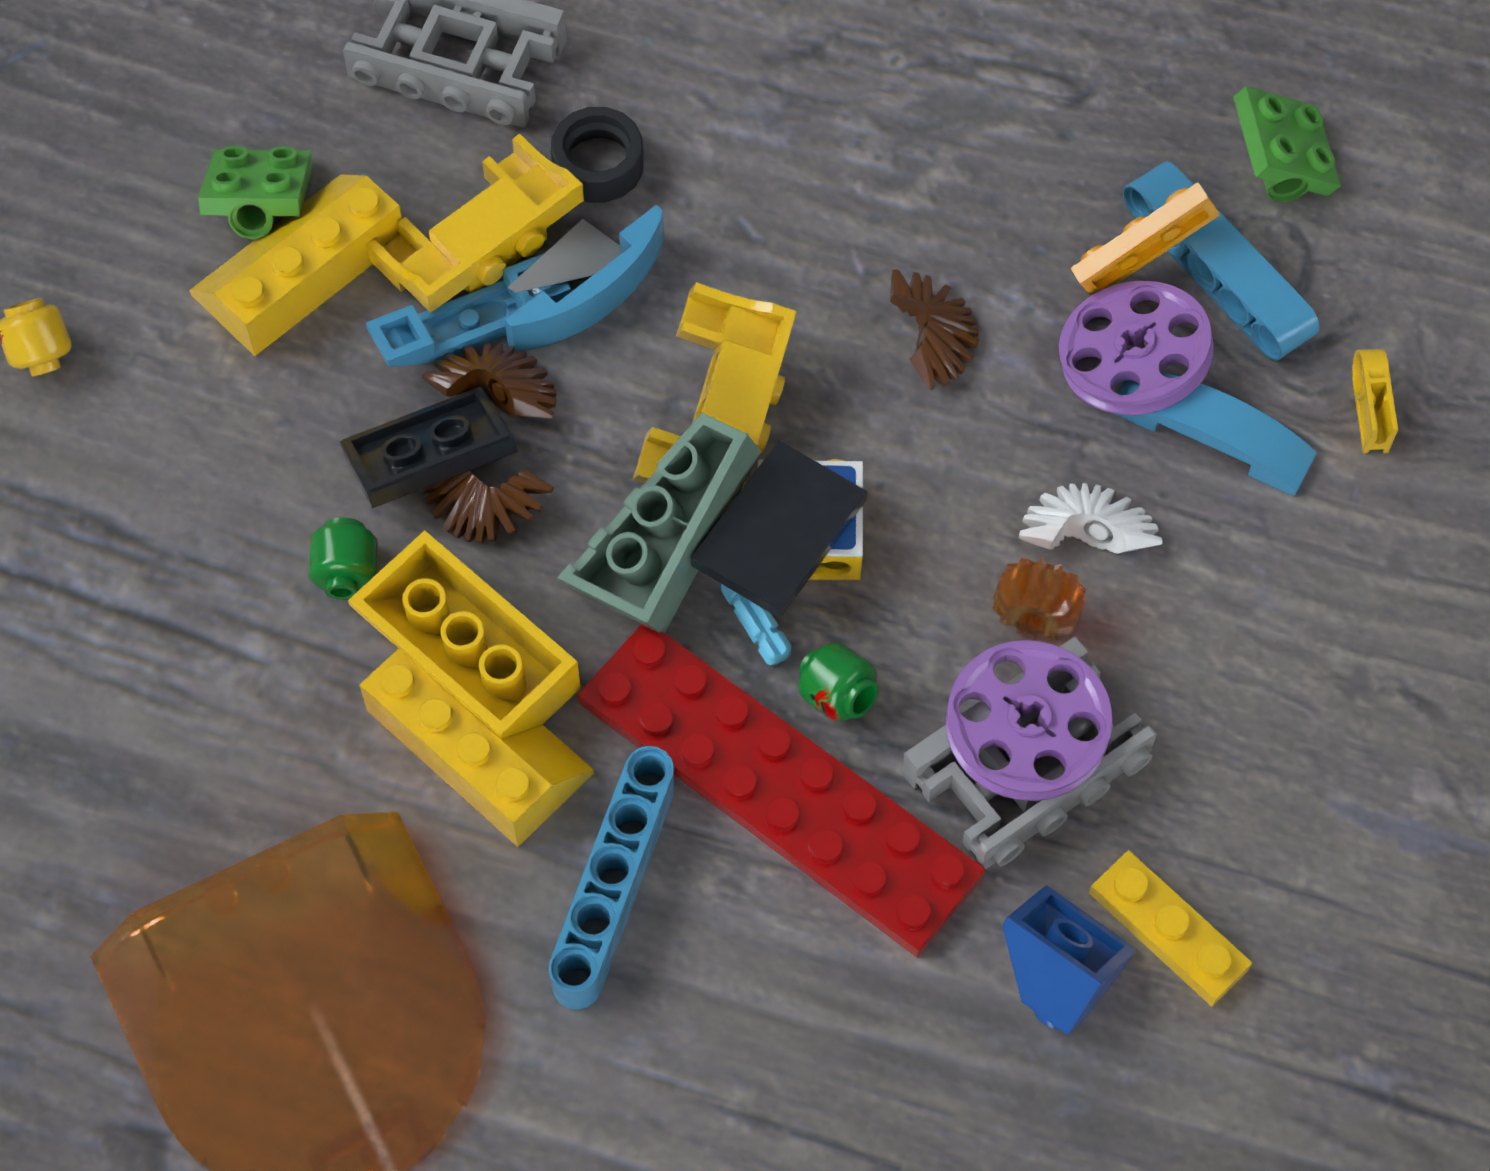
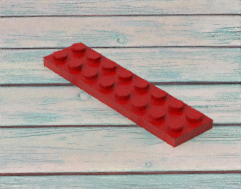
(783, 788)

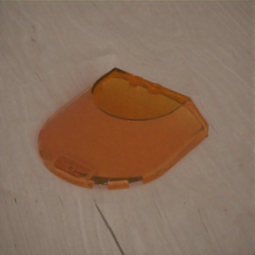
(303, 1005)

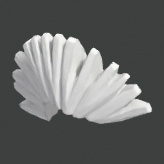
(1089, 519)

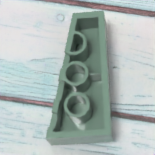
(646, 551)

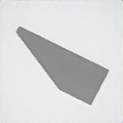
(573, 257)

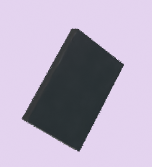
(428, 446)
(779, 529)

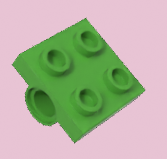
(1286, 145)
(263, 178)

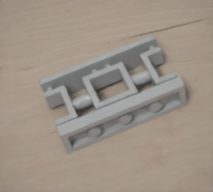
(456, 85)
(934, 770)

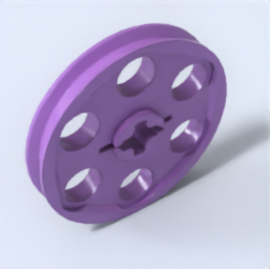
(1137, 364)
(1029, 743)

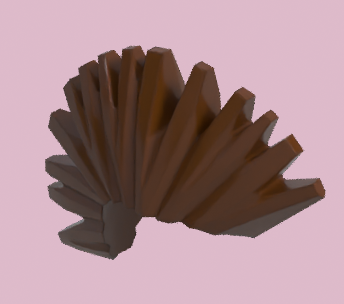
(943, 328)
(504, 377)
(478, 508)

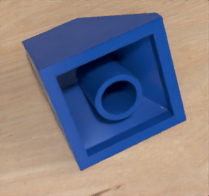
(1062, 958)

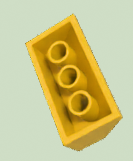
(299, 261)
(468, 638)
(507, 780)

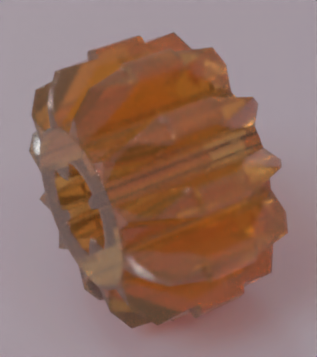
(1039, 599)

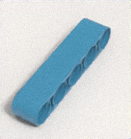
(1230, 270)
(612, 901)

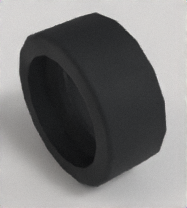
(600, 123)

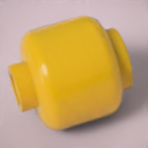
(34, 336)

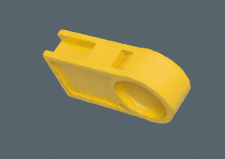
(1374, 399)

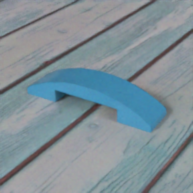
(470, 320)
(547, 322)
(1235, 429)

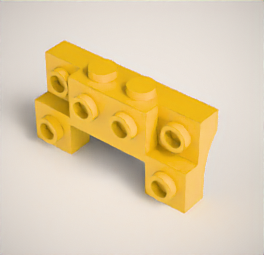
(483, 234)
(743, 370)

